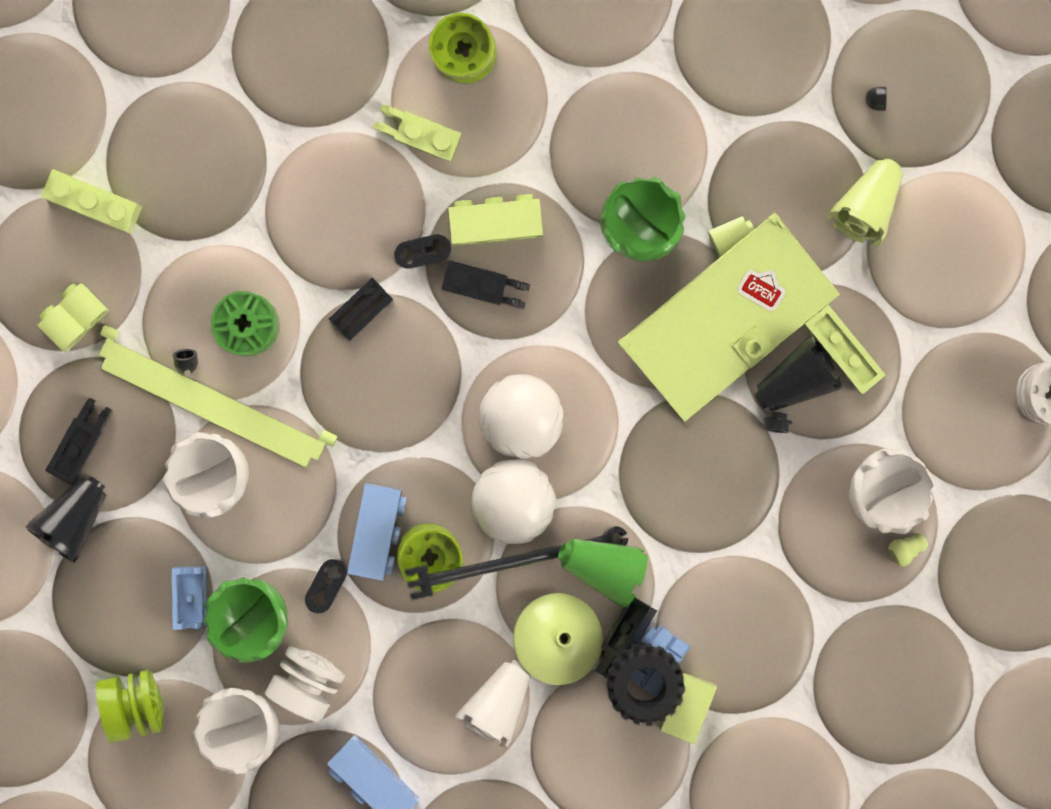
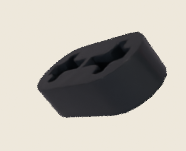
(421, 244)
(332, 589)

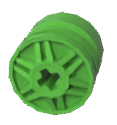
(254, 339)

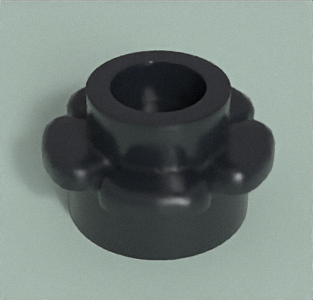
(777, 422)

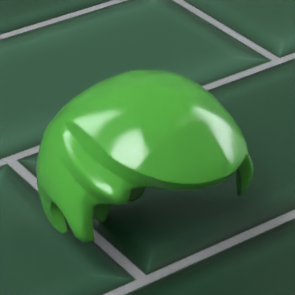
(642, 219)
(246, 619)

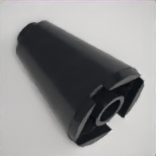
(798, 378)
(69, 518)

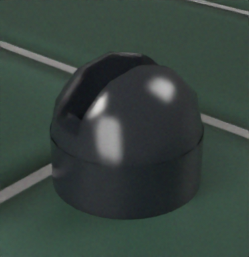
(877, 98)
(185, 360)

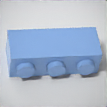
(376, 532)
(370, 777)

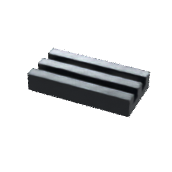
(342, 326)

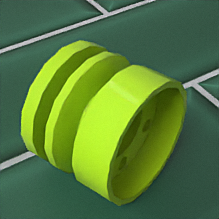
(445, 46)
(432, 537)
(135, 705)

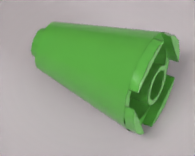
(605, 567)

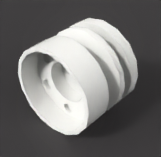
(1031, 393)
(306, 681)

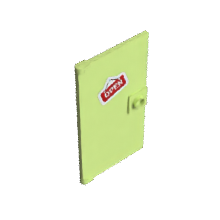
(729, 317)

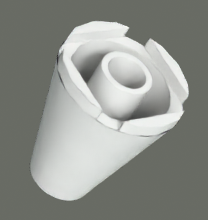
(497, 704)

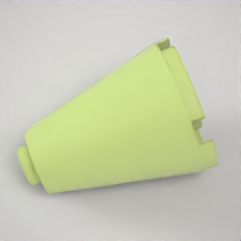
(869, 203)

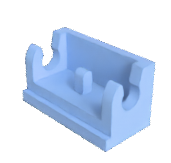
(189, 597)

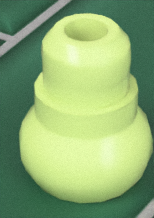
(904, 550)

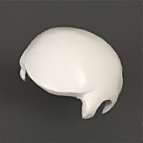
(521, 416)
(206, 475)
(891, 491)
(513, 501)
(236, 730)

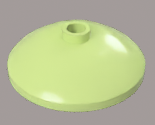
(538, 641)

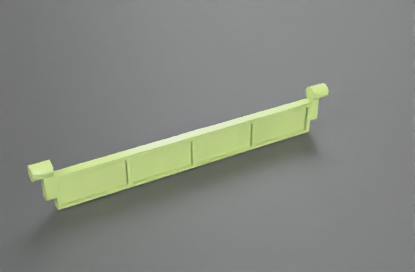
(210, 403)

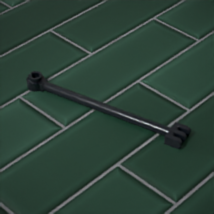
(427, 580)

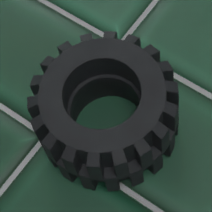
(645, 710)

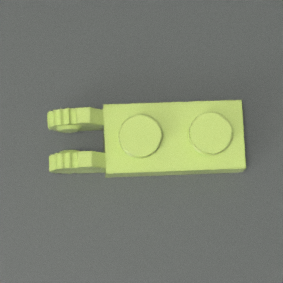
(421, 133)

